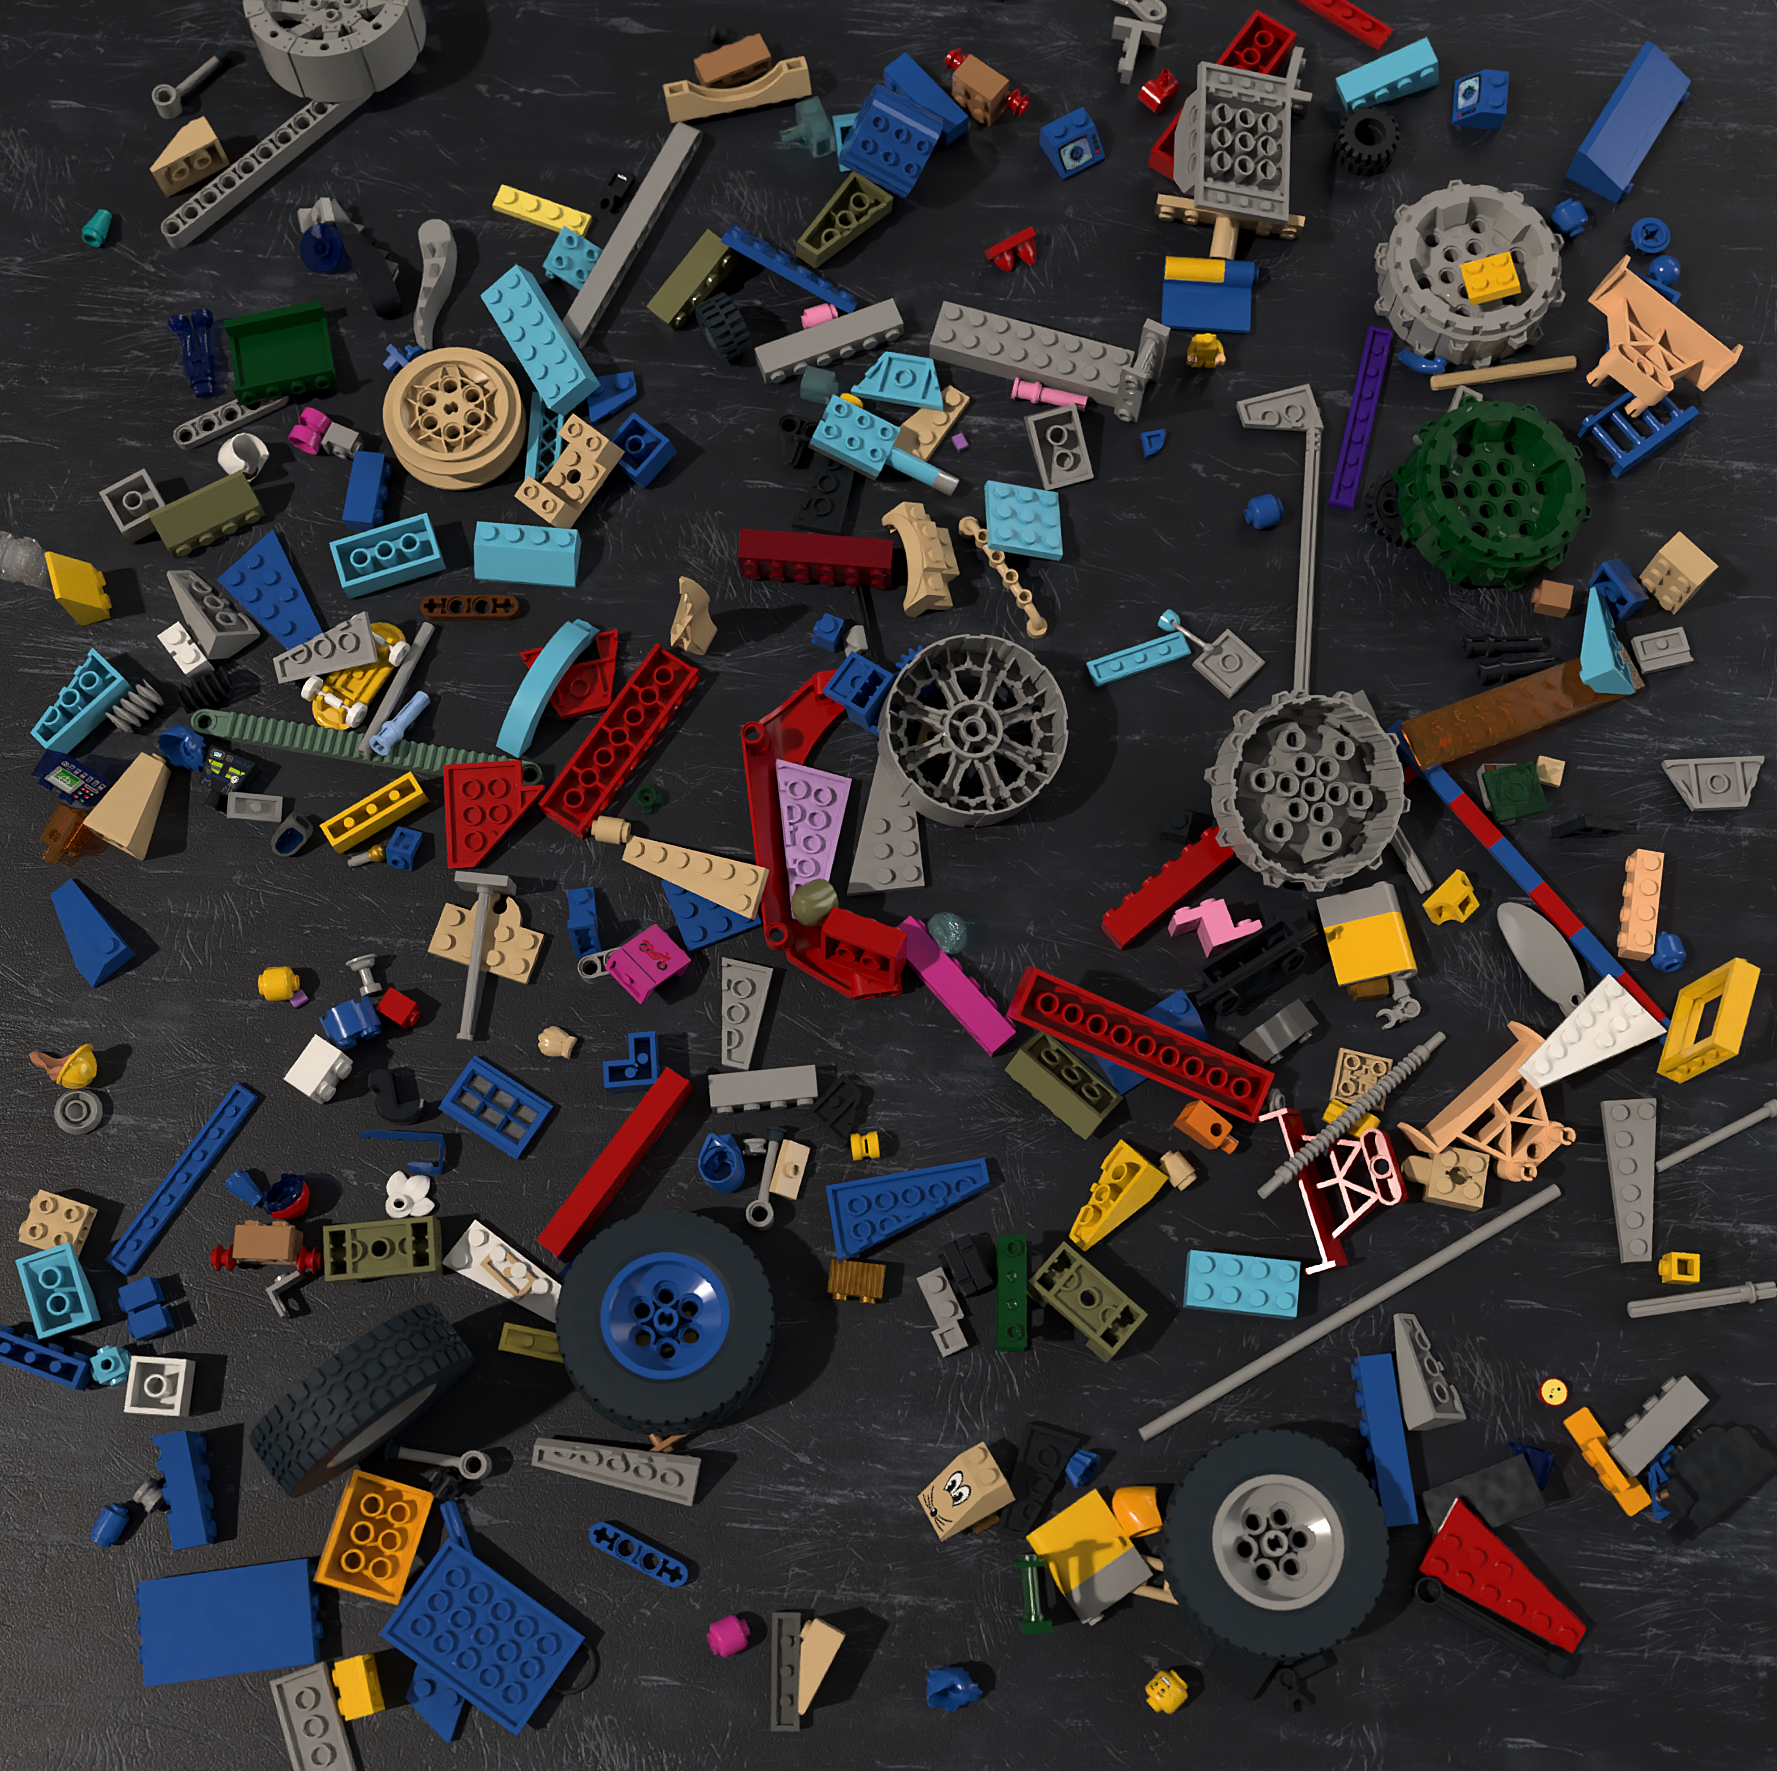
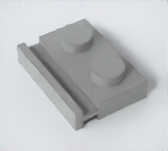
(1662, 650)

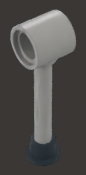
(165, 92)
(775, 1138)
(396, 1452)

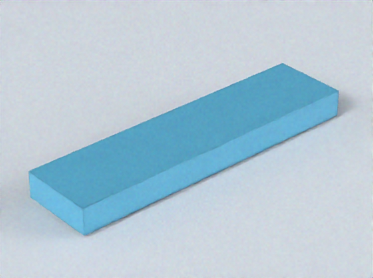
(1138, 659)

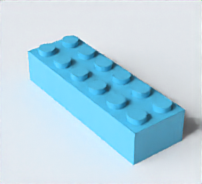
(540, 340)

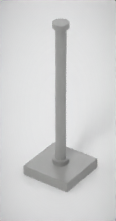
(484, 886)

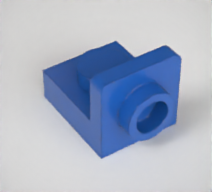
(403, 848)

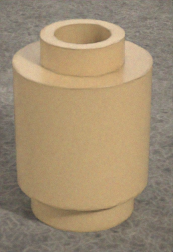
(611, 830)
(1177, 1170)

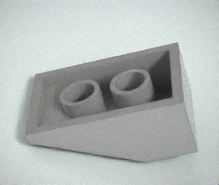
(1059, 446)

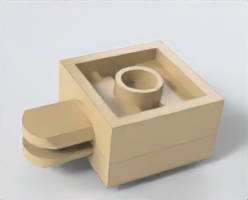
(1450, 1177)

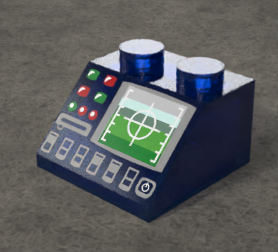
(68, 777)

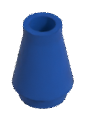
(244, 1188)

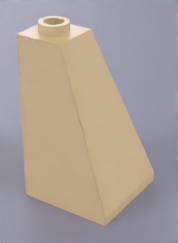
(132, 806)

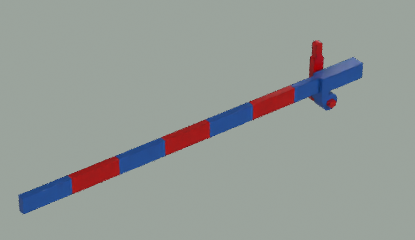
(1525, 876)

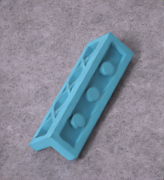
(535, 439)

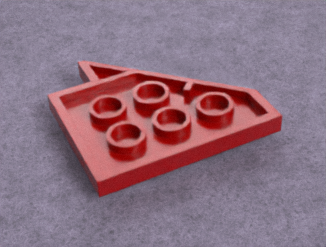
(482, 807)

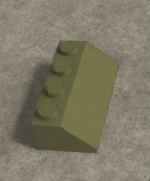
(207, 514)
(1063, 1084)

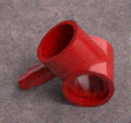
(1158, 92)

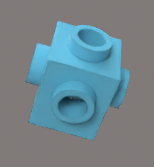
(119, 1369)

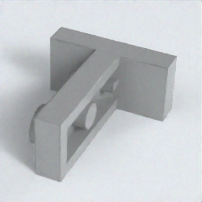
(1134, 33)
(1299, 99)

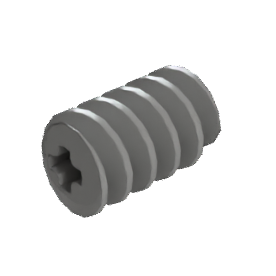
(135, 708)

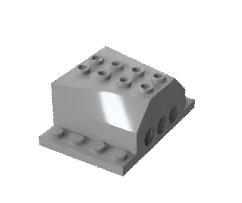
(1236, 143)

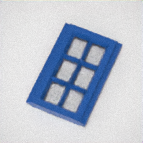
(496, 1107)

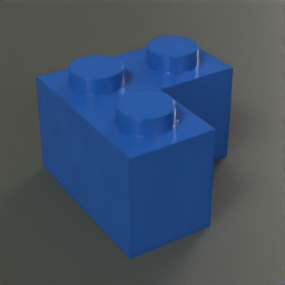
(639, 1070)

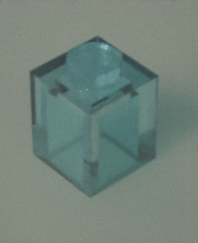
(818, 385)

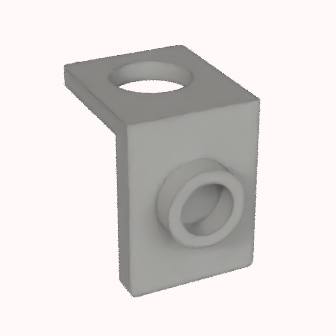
(281, 1284)

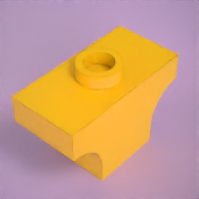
(1452, 900)

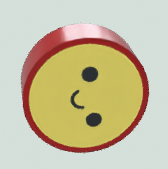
(1553, 1392)

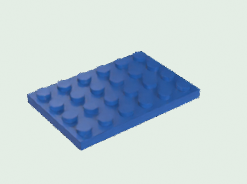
(482, 1636)

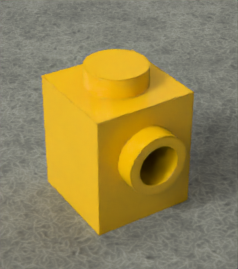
(1680, 1268)

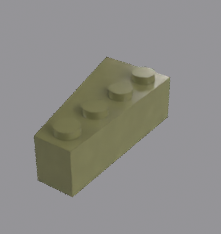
(845, 217)

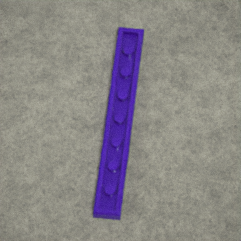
(1360, 418)

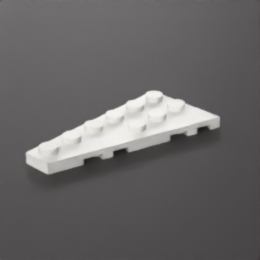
(1594, 1031)

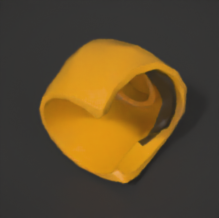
(1137, 1510)

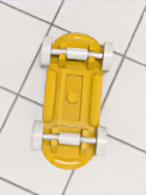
(346, 694)

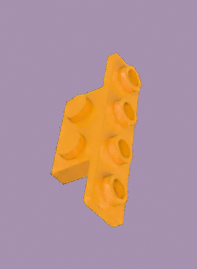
(1593, 1444)

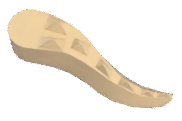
(692, 623)

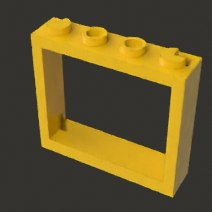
(1680, 1057)

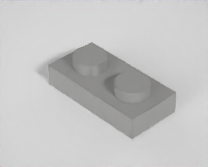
(254, 807)
(940, 1297)

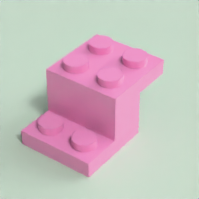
(1212, 925)

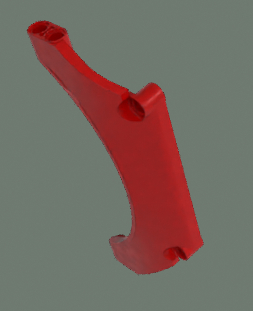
(791, 735)

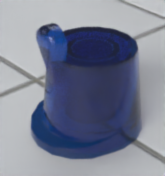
(1539, 1460)

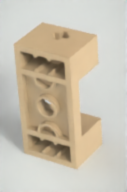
(556, 496)

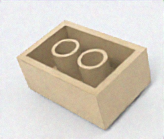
(1677, 573)

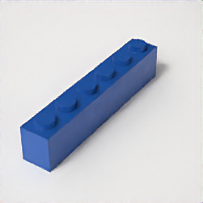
(1384, 1438)

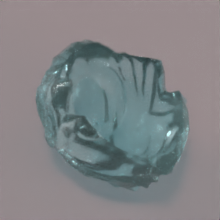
(948, 931)

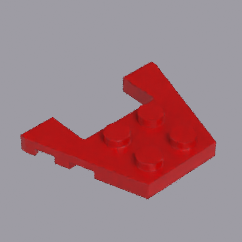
(586, 685)

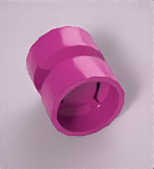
(310, 431)

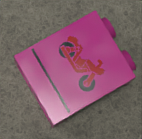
(647, 962)

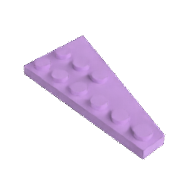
(811, 820)

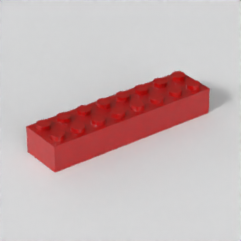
(1257, 48)

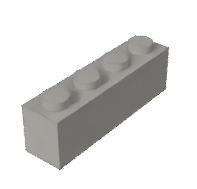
(763, 1088)
(1655, 1426)

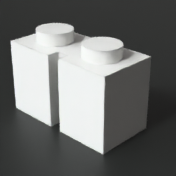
(185, 652)

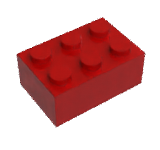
(863, 946)

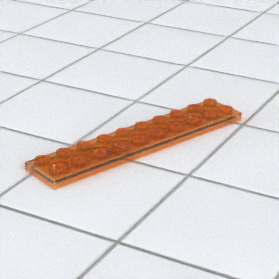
(1505, 712)

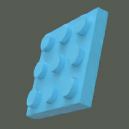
(1023, 520)

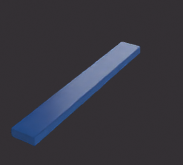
(181, 1179)

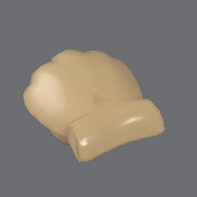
(556, 1042)

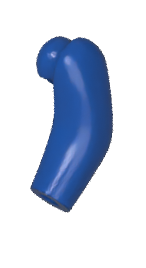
(1422, 364)

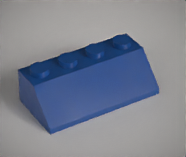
(1173, 1012)

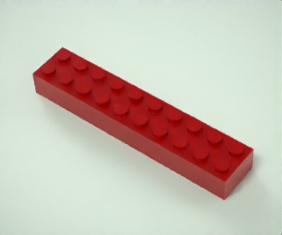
(1140, 1044)

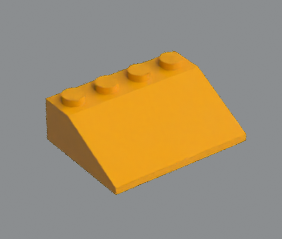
(374, 1537)

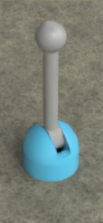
(1170, 622)

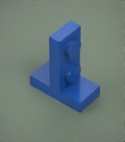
(583, 922)

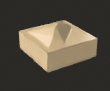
(1549, 771)

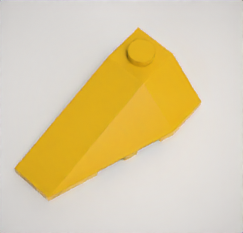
(1122, 1189)

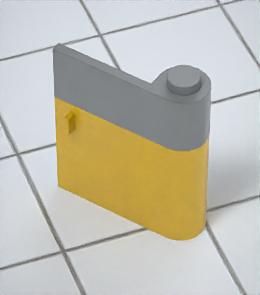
(1367, 935)
(1089, 1556)

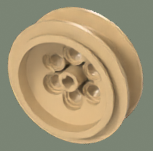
(480, 450)

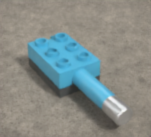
(867, 443)

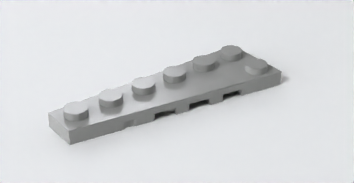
(1631, 1160)
(635, 1470)

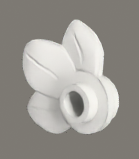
(411, 1193)

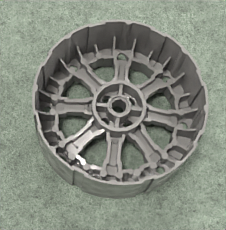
(352, 53)
(1020, 675)

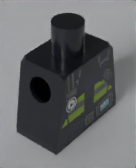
(225, 774)

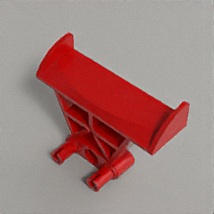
(1389, 1187)

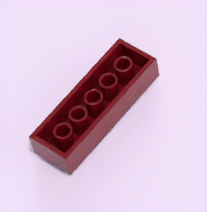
(816, 558)

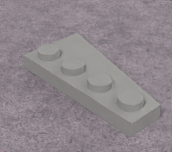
(338, 649)
(743, 1004)

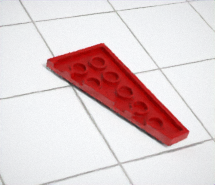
(1486, 1570)

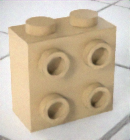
(56, 1222)

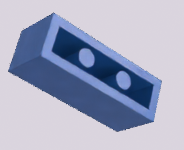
(366, 491)

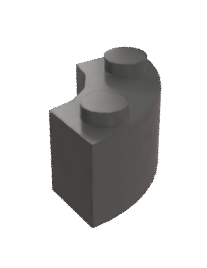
(1279, 1033)

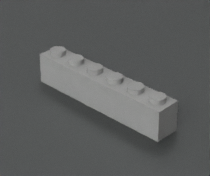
(829, 341)

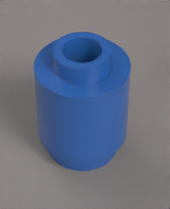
(109, 1525)

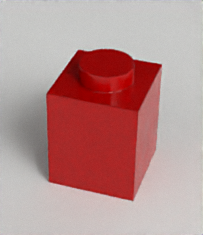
(399, 1008)

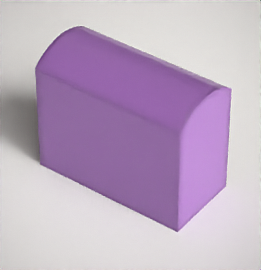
(960, 442)
(299, 999)

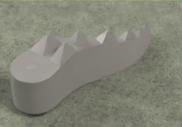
(439, 261)

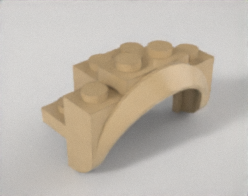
(928, 556)

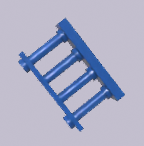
(1642, 445)

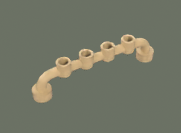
(1036, 625)

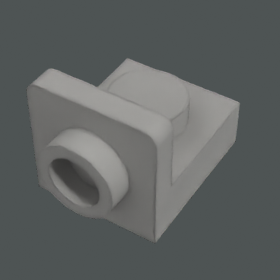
(319, 213)

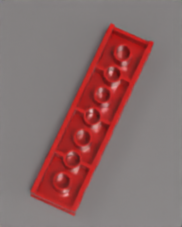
(619, 741)
(615, 1164)

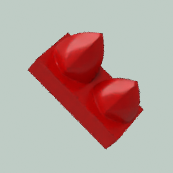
(1022, 244)

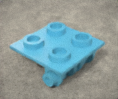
(571, 258)

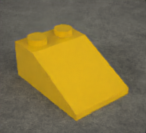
(78, 588)

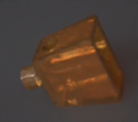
(64, 833)

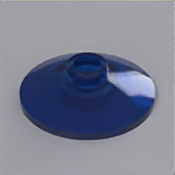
(314, 244)

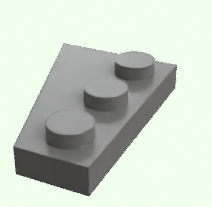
(1281, 410)

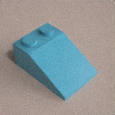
(57, 1291)

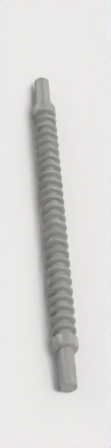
(1338, 1126)

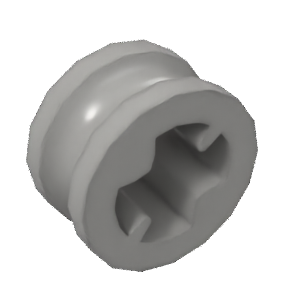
(754, 1147)

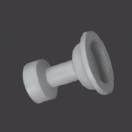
(363, 965)

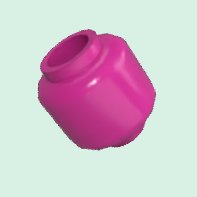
(728, 1636)

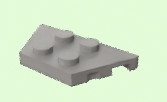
(1714, 782)

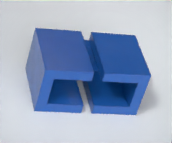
(145, 1313)

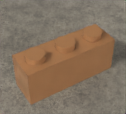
(733, 63)

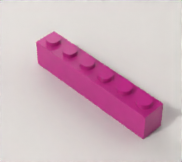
(955, 990)

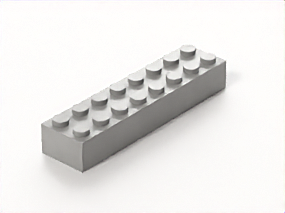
(1028, 352)

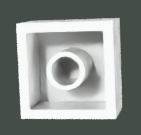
(319, 1070)
(159, 1386)

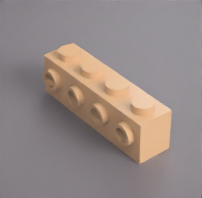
(1640, 905)

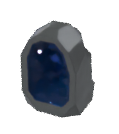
(291, 835)

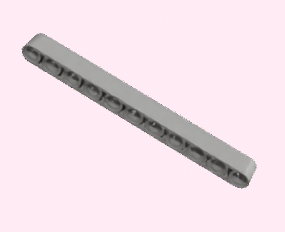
(262, 168)
(631, 233)

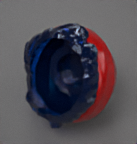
(286, 1198)

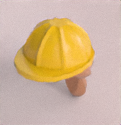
(71, 1071)

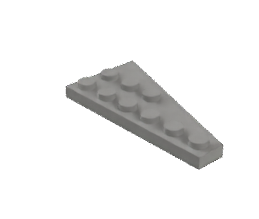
(888, 843)

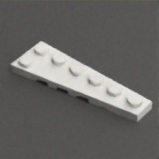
(477, 1245)

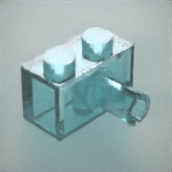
(812, 127)

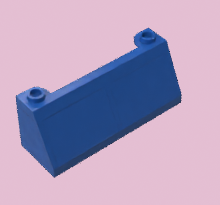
(1629, 124)

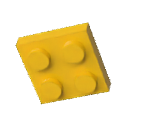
(1490, 278)

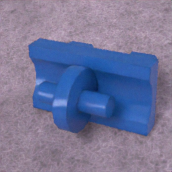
(398, 358)

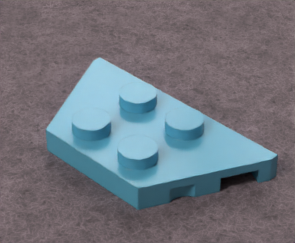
(902, 381)

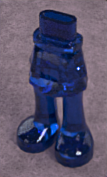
(200, 365)

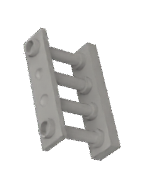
(1146, 368)

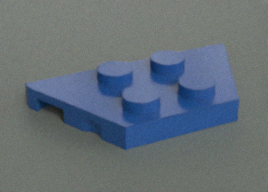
(435, 1702)

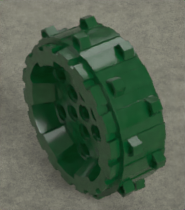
(1453, 530)

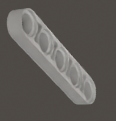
(221, 424)

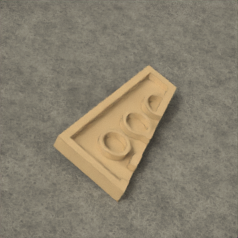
(928, 427)

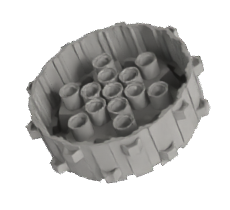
(1437, 317)
(1364, 767)

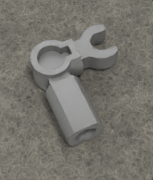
(1407, 1007)

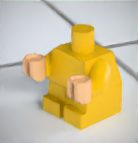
(1205, 351)

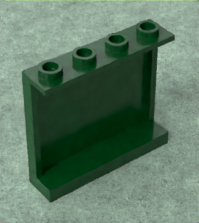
(281, 352)

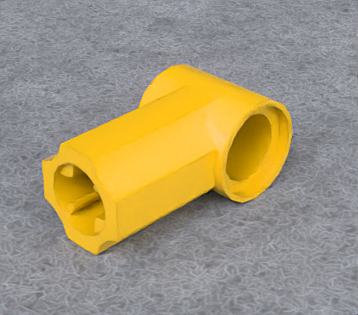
(1365, 1122)

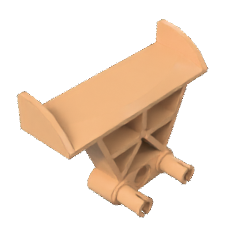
(1653, 342)
(1511, 1159)

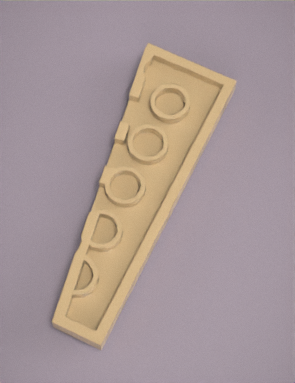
(716, 878)

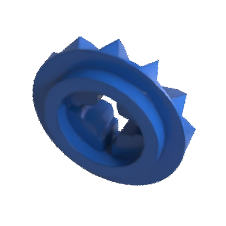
(1647, 227)

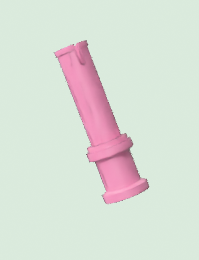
(1036, 392)

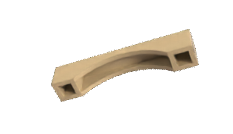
(783, 82)

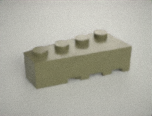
(693, 280)

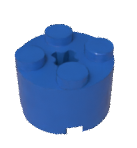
(351, 1022)

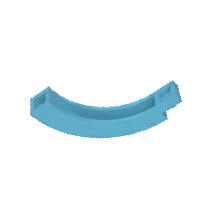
(540, 683)

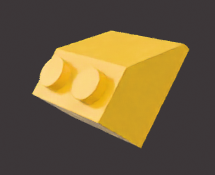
(358, 1686)

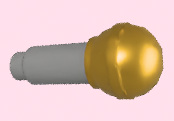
(375, 854)

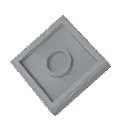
(1229, 664)

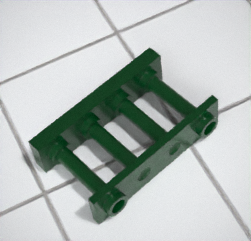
(1011, 1293)
(1033, 1620)

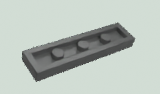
(785, 1671)

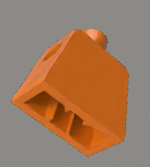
(1197, 1121)

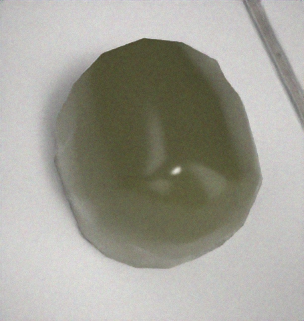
(814, 902)

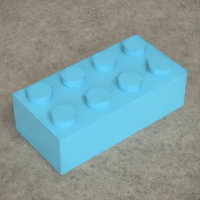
(387, 555)
(1241, 1284)

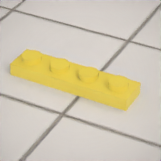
(540, 211)

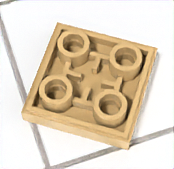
(1357, 1073)

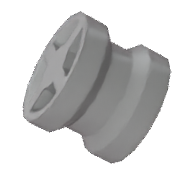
(150, 1496)

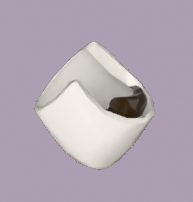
(243, 453)

